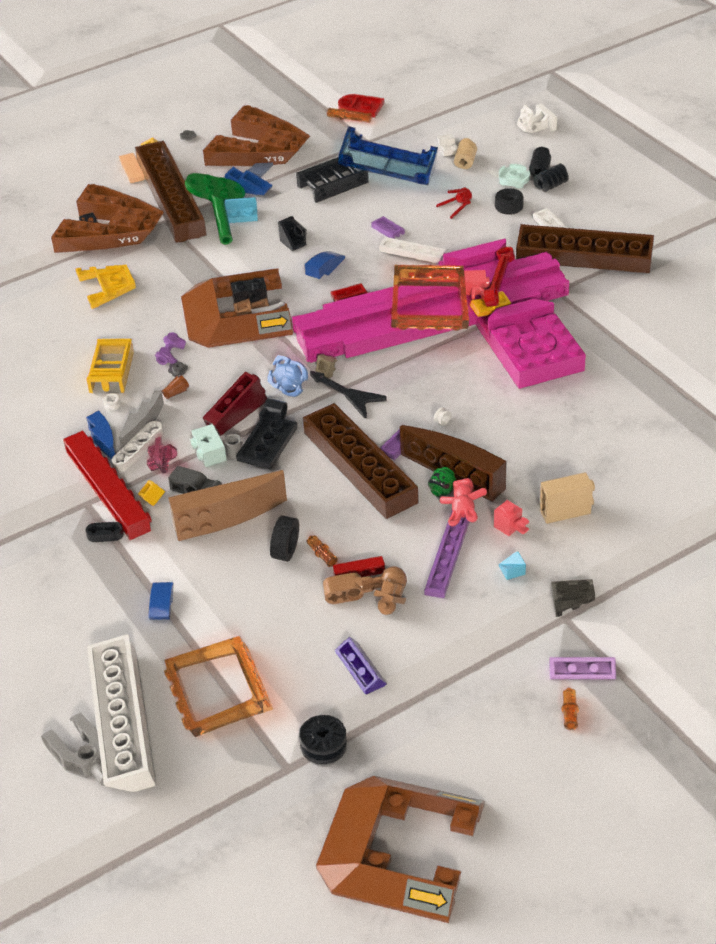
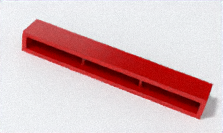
(107, 485)

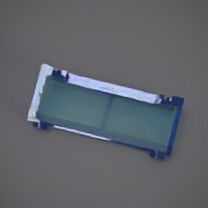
(387, 159)

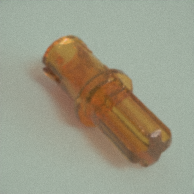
(322, 550)
(570, 709)

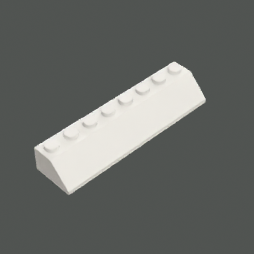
(120, 715)

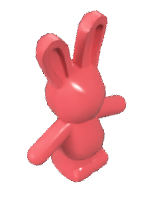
(463, 502)

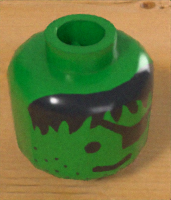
(441, 481)

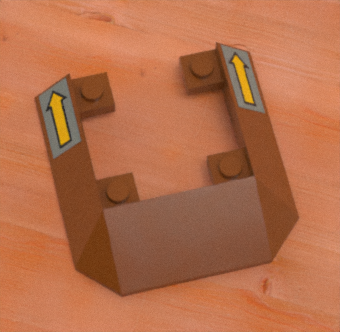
(215, 329)
(363, 874)

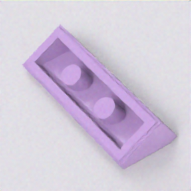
(582, 667)

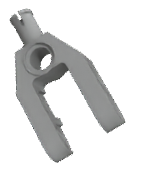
(86, 759)

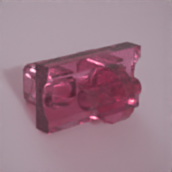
(160, 455)

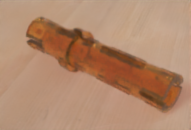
(350, 115)

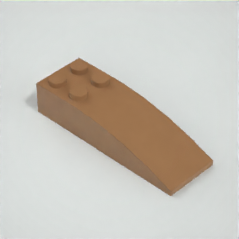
(226, 504)

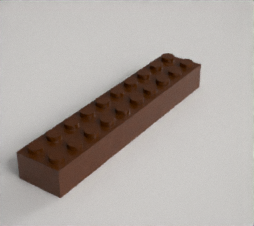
(170, 192)

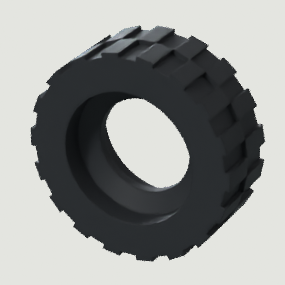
(284, 538)

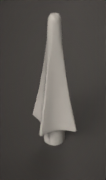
(268, 308)

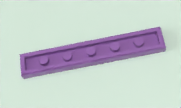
(446, 559)

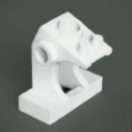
(538, 121)

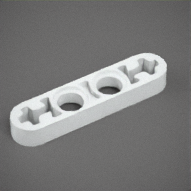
(123, 459)

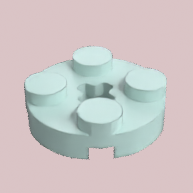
(515, 175)

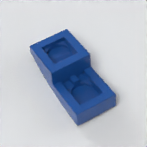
(161, 600)

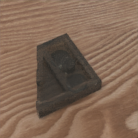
(571, 594)

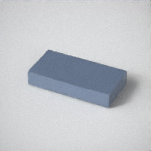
(260, 168)

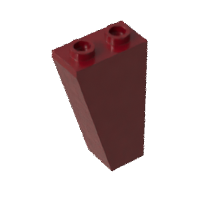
(237, 403)

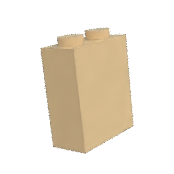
(566, 497)

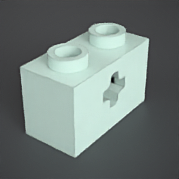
(208, 445)

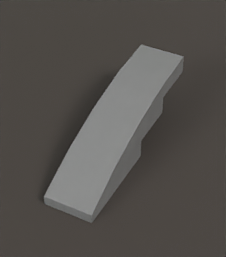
(136, 421)

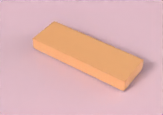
(131, 168)

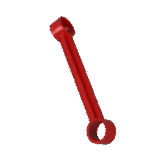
(505, 256)

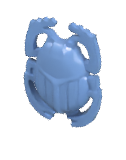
(288, 376)

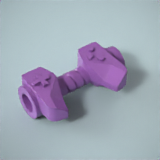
(164, 355)

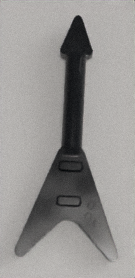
(355, 397)

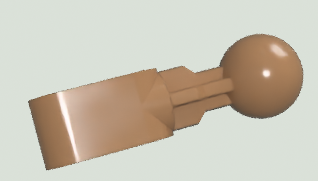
(353, 586)

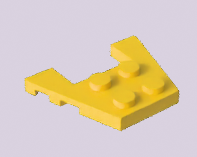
(113, 281)

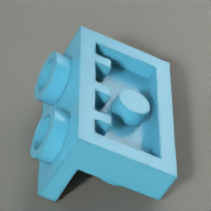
(241, 210)

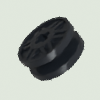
(323, 739)

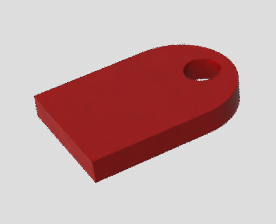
(361, 103)

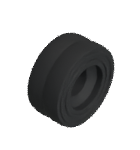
(509, 201)

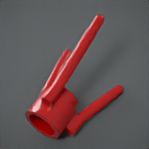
(463, 196)

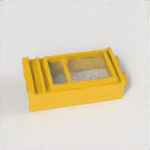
(111, 363)

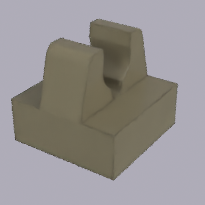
(326, 365)

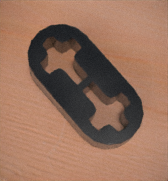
(104, 531)

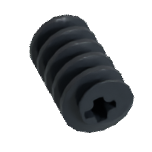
(540, 161)
(551, 178)

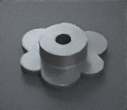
(187, 135)
(177, 369)

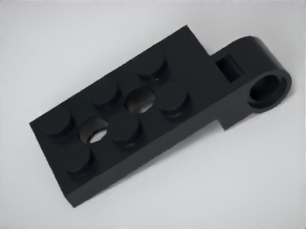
(269, 426)

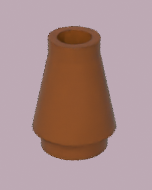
(175, 387)

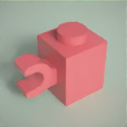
(476, 282)
(509, 519)

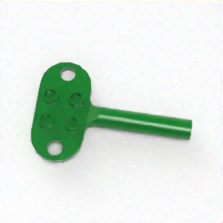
(216, 191)

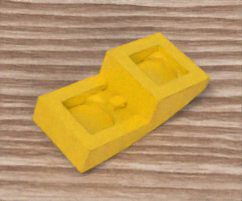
(480, 308)

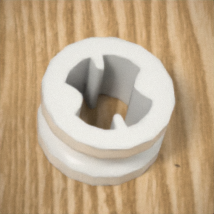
(111, 401)
(442, 416)

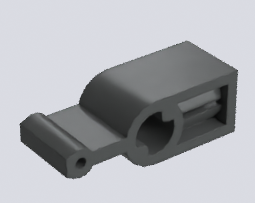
(188, 480)

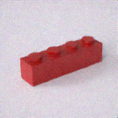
(363, 567)

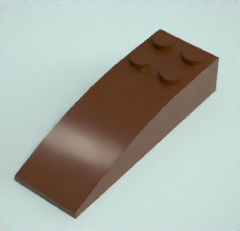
(465, 459)

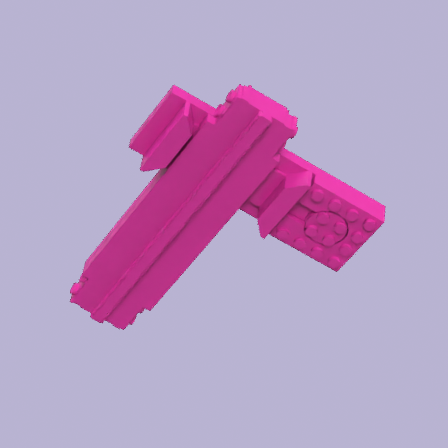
(522, 335)

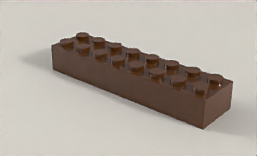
(587, 247)
(361, 461)

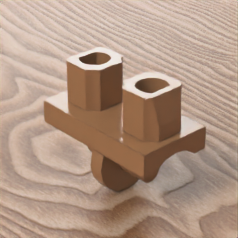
(390, 594)

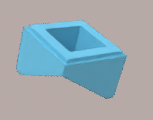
(513, 566)

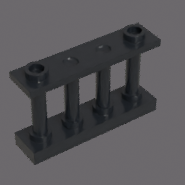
(323, 172)

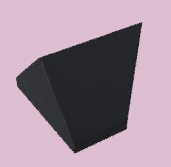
(292, 233)

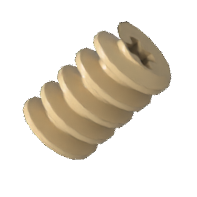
(465, 154)

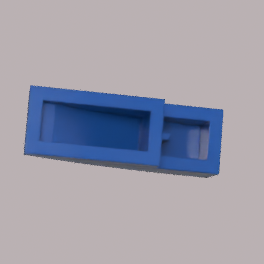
(250, 182)
(323, 264)
(101, 433)

